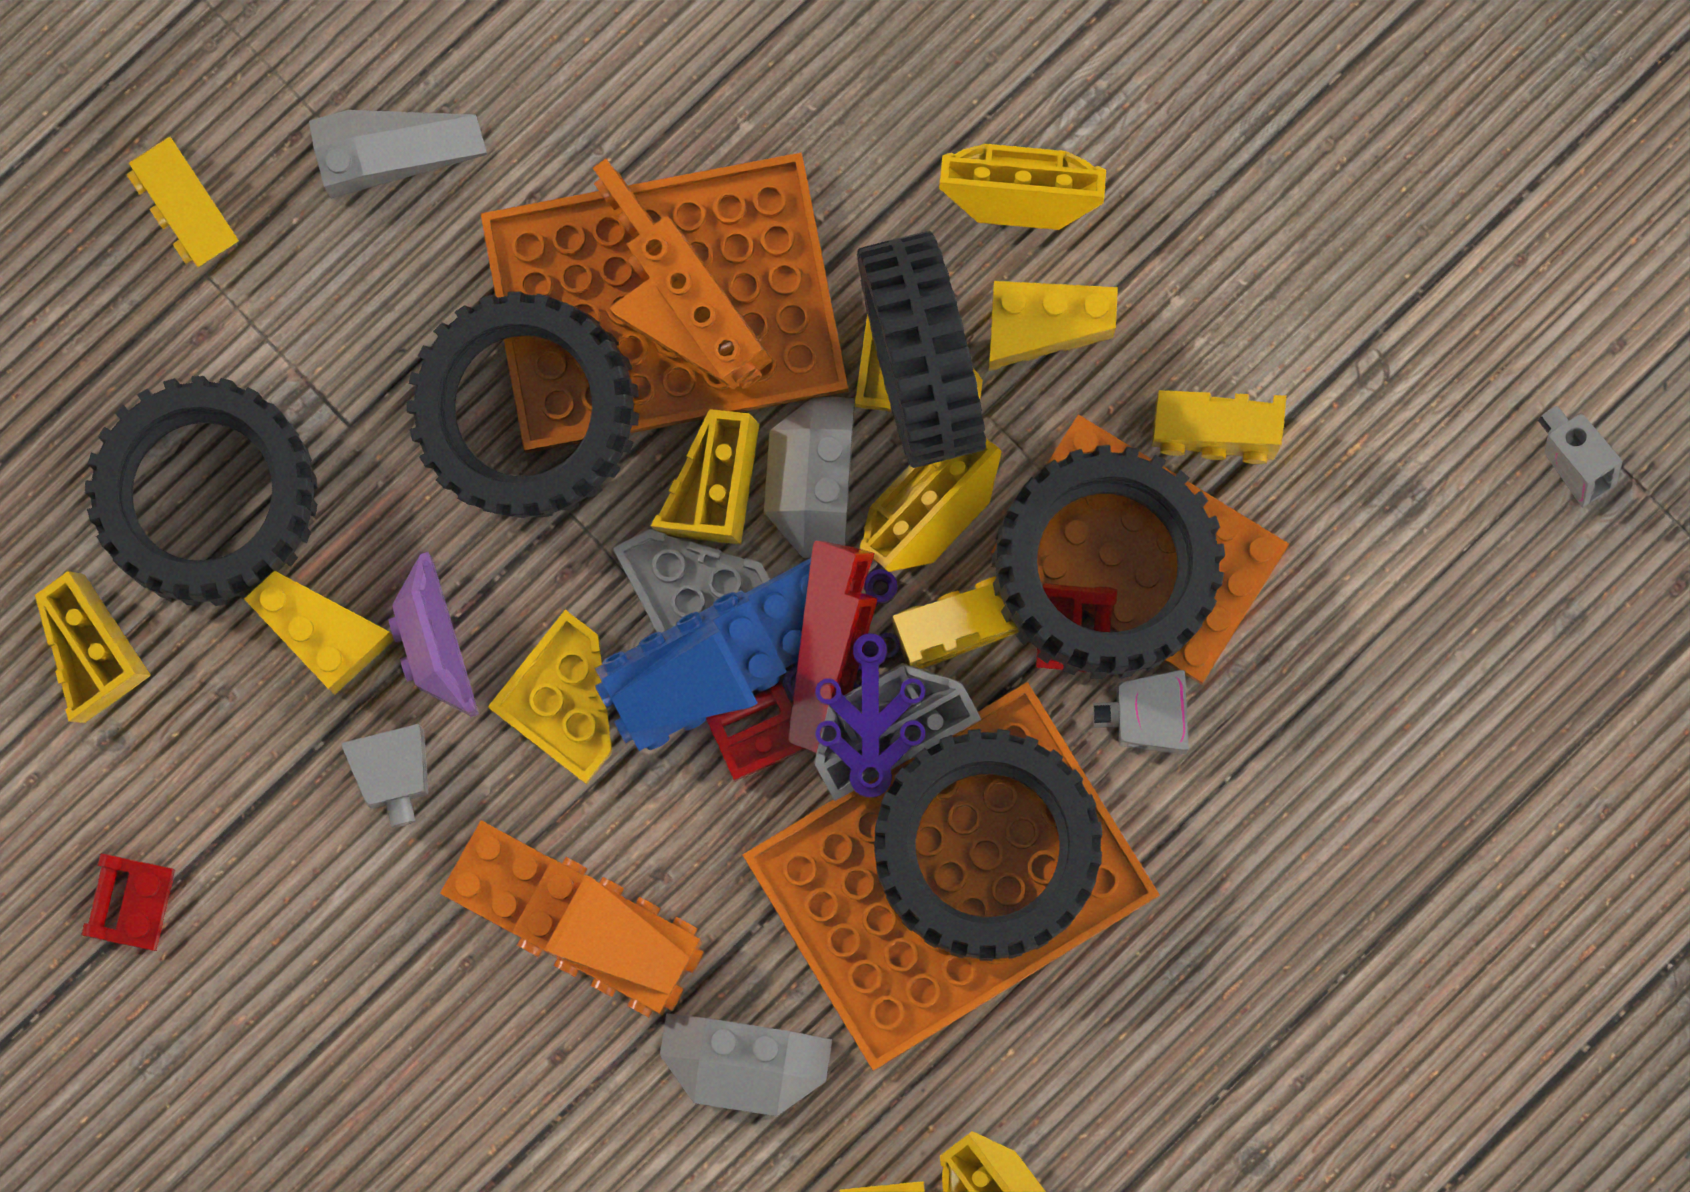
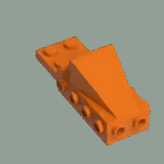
(680, 299)
(575, 919)

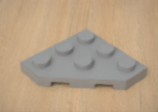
(682, 576)

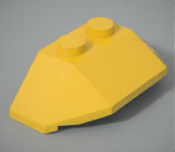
(1022, 185)
(929, 509)
(985, 1166)

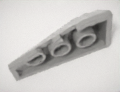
(380, 147)

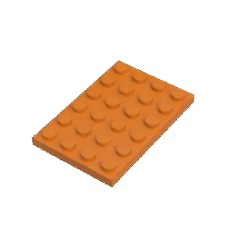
(1127, 548)

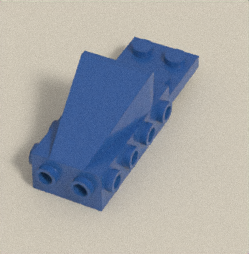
(707, 661)

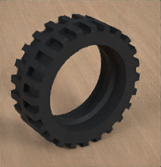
(921, 349)
(436, 408)
(145, 425)
(1165, 497)
(997, 755)

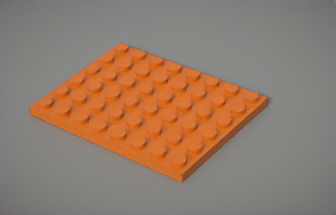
(752, 234)
(981, 849)

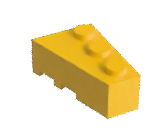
(181, 203)
(1047, 318)
(1218, 425)
(714, 483)
(952, 625)
(319, 631)
(88, 647)

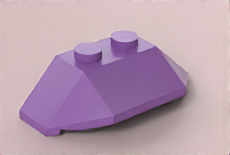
(430, 639)

